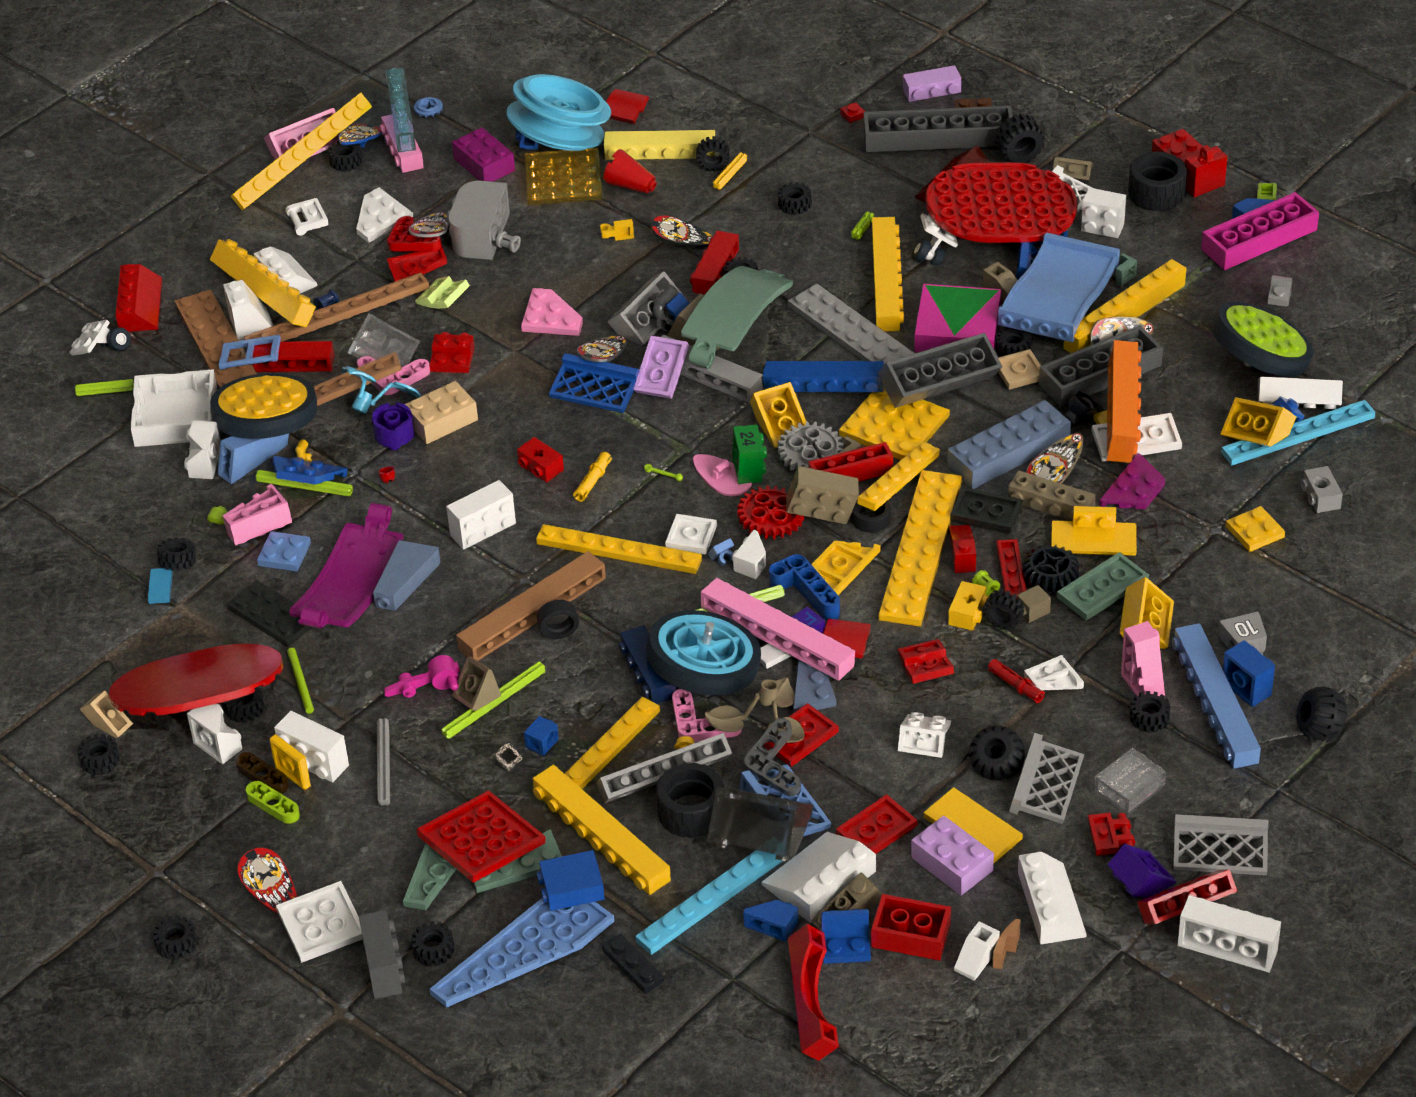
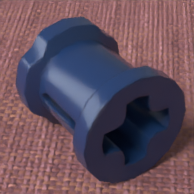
(326, 300)

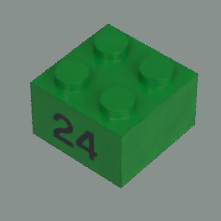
(748, 454)

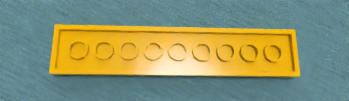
(920, 548)

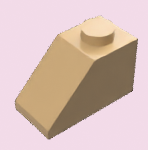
(105, 716)

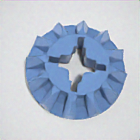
(422, 105)

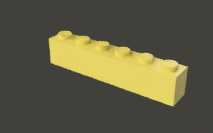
(656, 144)

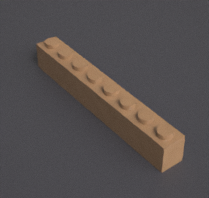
(522, 610)

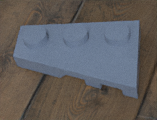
(813, 688)

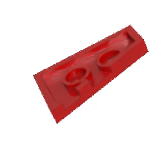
(415, 263)

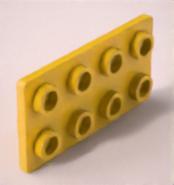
(1095, 532)

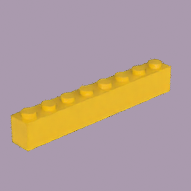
(886, 274)
(263, 282)
(1132, 301)
(601, 830)

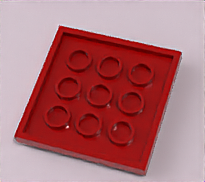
(481, 836)

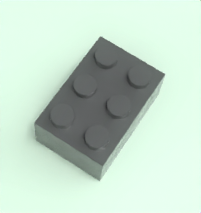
(381, 954)

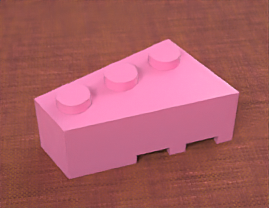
(258, 516)
(1142, 659)

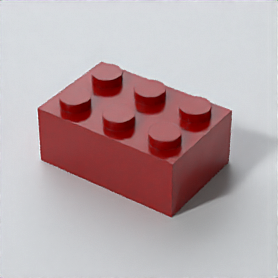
(911, 927)

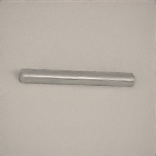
(383, 762)

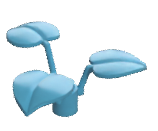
(363, 398)

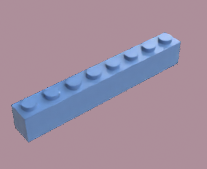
(1216, 696)

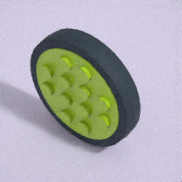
(1261, 339)

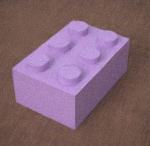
(952, 855)

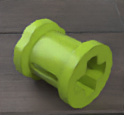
(982, 578)

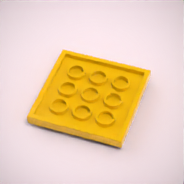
(899, 427)

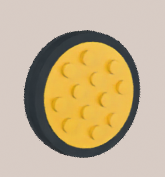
(263, 405)

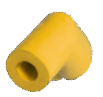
(300, 450)

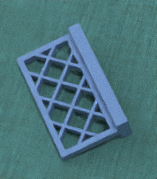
(750, 783)

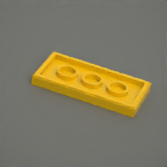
(976, 821)

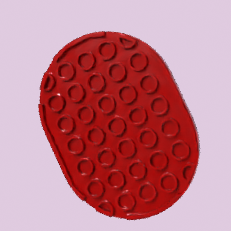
(1001, 202)
(195, 679)

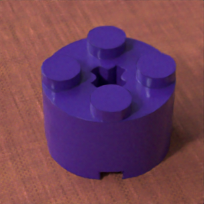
(393, 425)

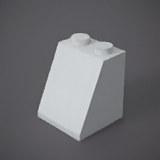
(245, 310)

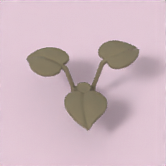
(771, 692)

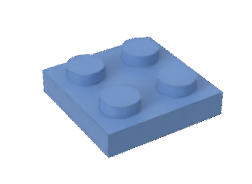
(284, 551)

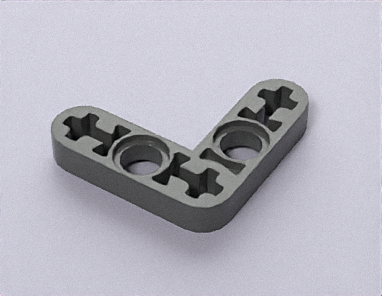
(765, 759)

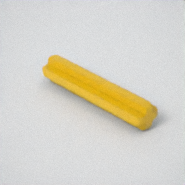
(729, 171)

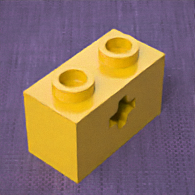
(967, 605)

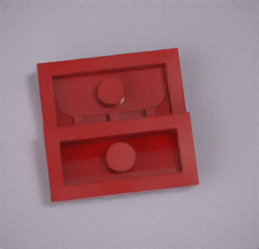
(626, 105)
(849, 634)
(925, 661)

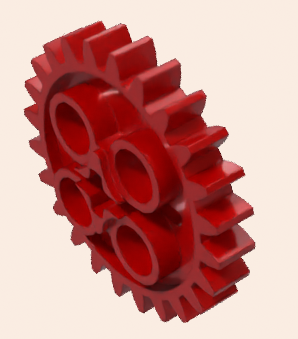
(767, 513)

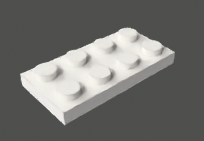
(1157, 435)

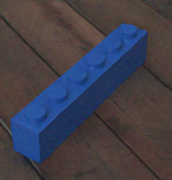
(824, 375)

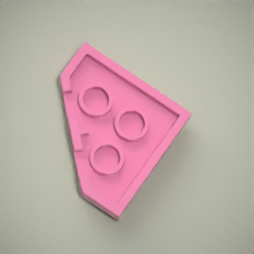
(550, 314)

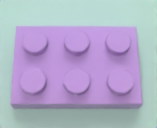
(661, 367)

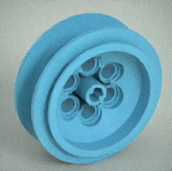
(558, 112)

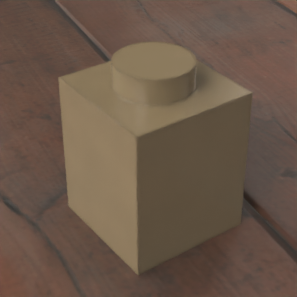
(1035, 603)

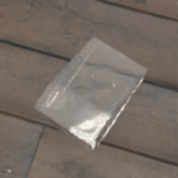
(380, 339)

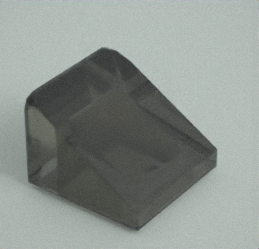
(506, 757)

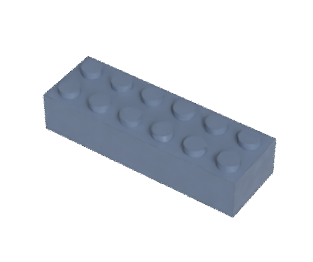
(1007, 444)

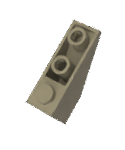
(999, 277)
(858, 894)

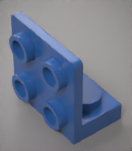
(846, 936)

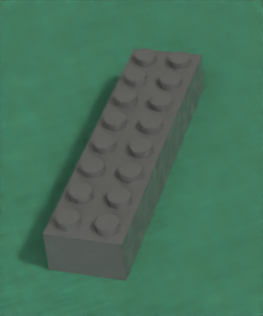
(933, 128)

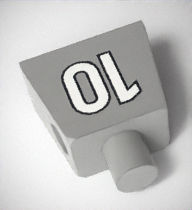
(1243, 627)

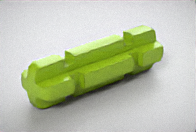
(862, 225)

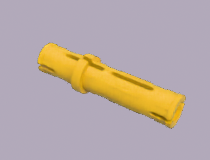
(595, 471)

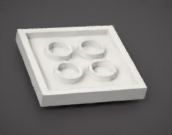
(320, 921)

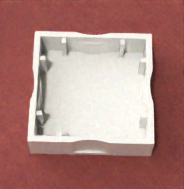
(169, 405)

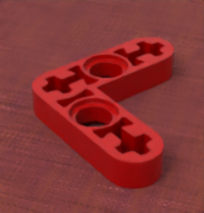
(402, 240)

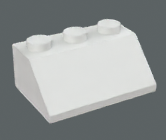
(286, 268)

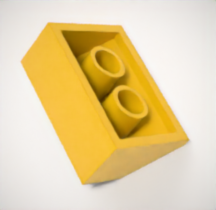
(1257, 422)
(1148, 603)

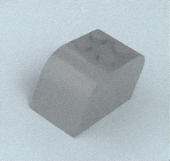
(478, 218)

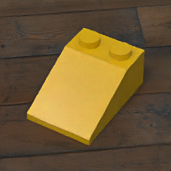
(777, 411)

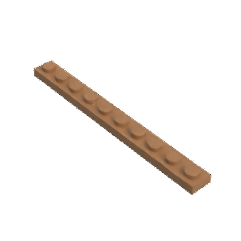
(348, 308)

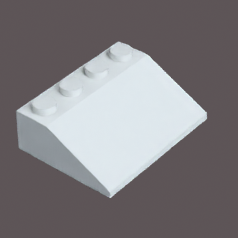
(820, 873)

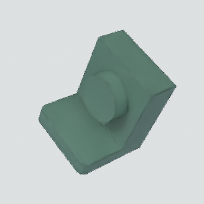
(1126, 270)

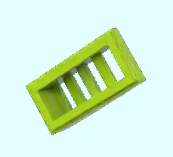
(1267, 191)

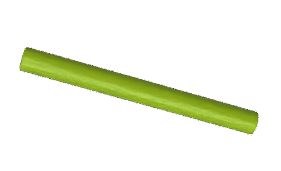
(300, 680)

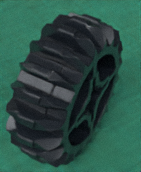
(1050, 568)

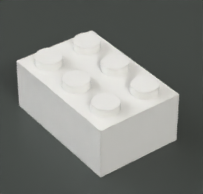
(481, 514)
(322, 747)

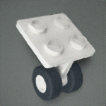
(930, 250)
(97, 332)

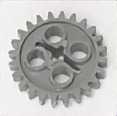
(808, 444)

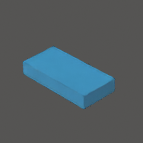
(160, 586)

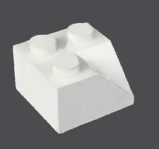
(203, 449)
(213, 734)

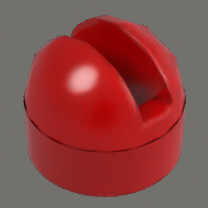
(387, 473)

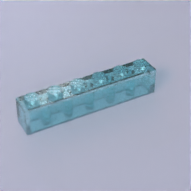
(400, 110)

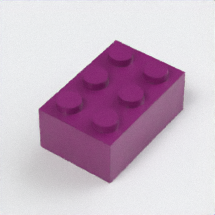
(483, 155)

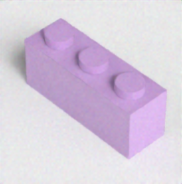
(932, 83)

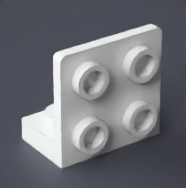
(923, 734)

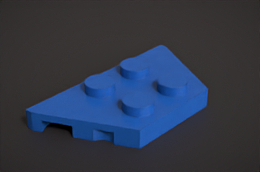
(305, 471)

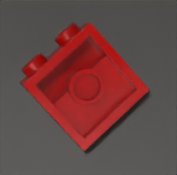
(452, 353)

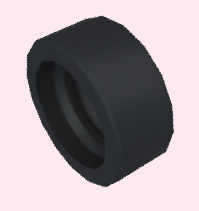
(871, 524)
(553, 609)

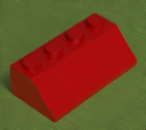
(138, 298)

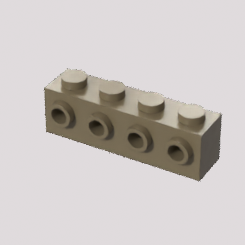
(1048, 495)

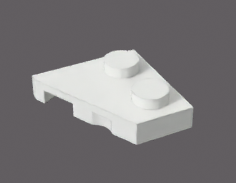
(1054, 675)

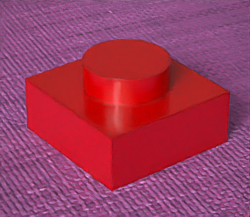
(852, 112)

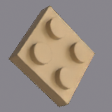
(1019, 369)

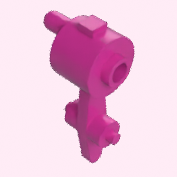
(441, 672)

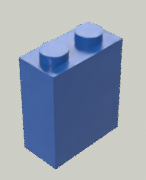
(570, 880)

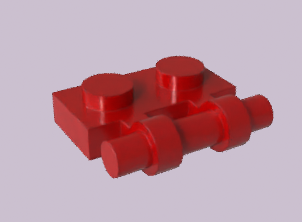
(1103, 832)

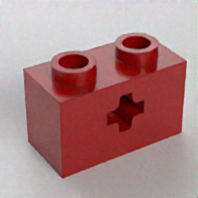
(540, 459)

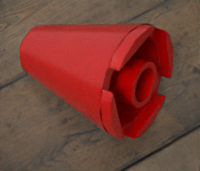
(628, 173)

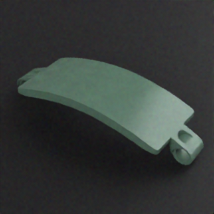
(730, 311)

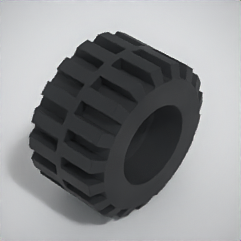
(1019, 139)

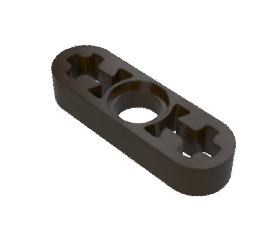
(259, 765)

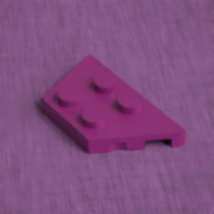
(1135, 485)

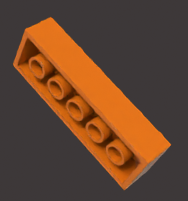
(1123, 401)

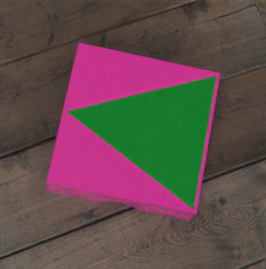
(955, 314)

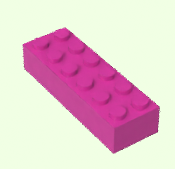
(1259, 231)

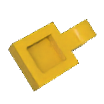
(621, 230)

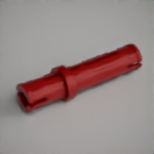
(1023, 685)

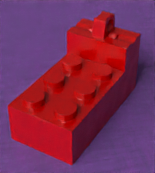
(1204, 164)

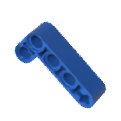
(799, 572)

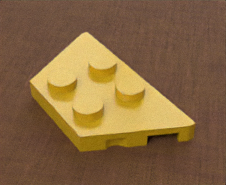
(843, 562)

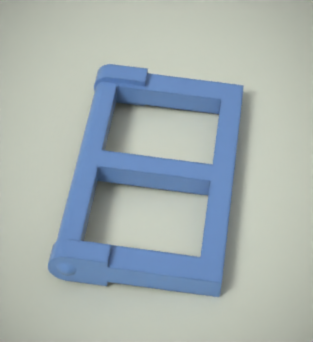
(250, 343)

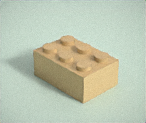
(442, 412)

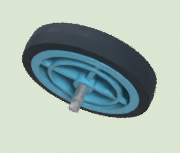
(703, 652)

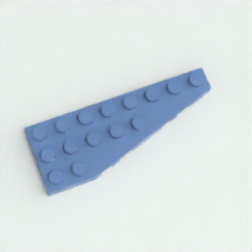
(522, 946)

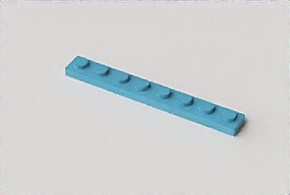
(1302, 431)
(706, 900)

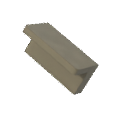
(1075, 168)

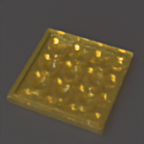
(563, 176)

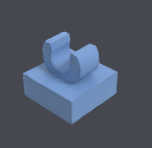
(721, 550)

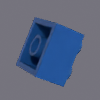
(1249, 673)

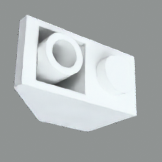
(750, 557)
(977, 951)

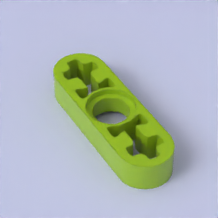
(268, 794)

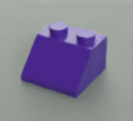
(1140, 872)

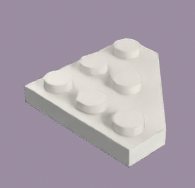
(379, 214)

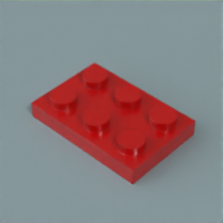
(816, 730)
(878, 824)

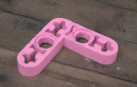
(415, 370)
(691, 722)

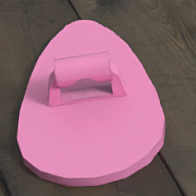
(719, 475)

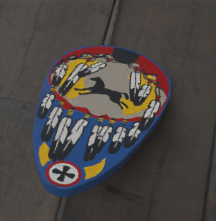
(359, 134)

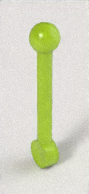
(648, 468)

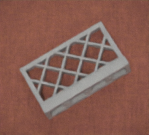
(1027, 780)
(1220, 829)

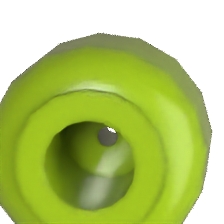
(216, 515)

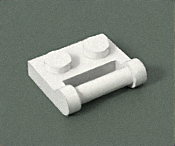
(312, 212)

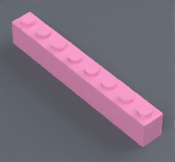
(779, 629)

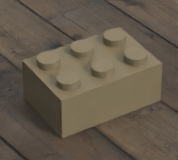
(822, 495)

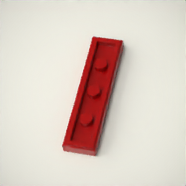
(1010, 566)

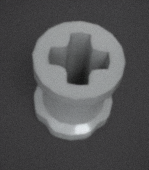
(508, 241)

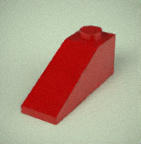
(963, 548)

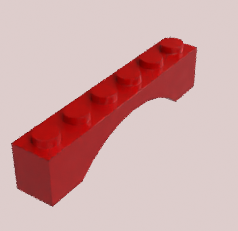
(807, 953)

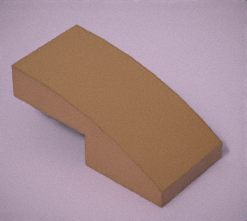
(1007, 942)

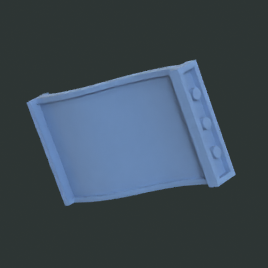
(1059, 287)

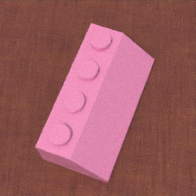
(286, 137)

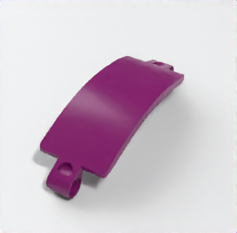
(351, 572)

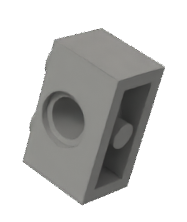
(1321, 489)

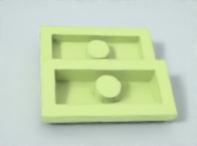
(442, 293)

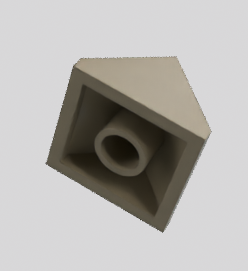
(476, 685)

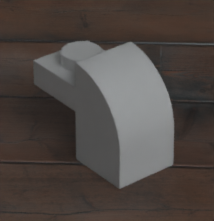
(1280, 290)

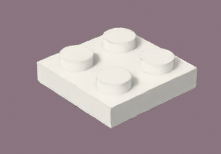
(691, 533)

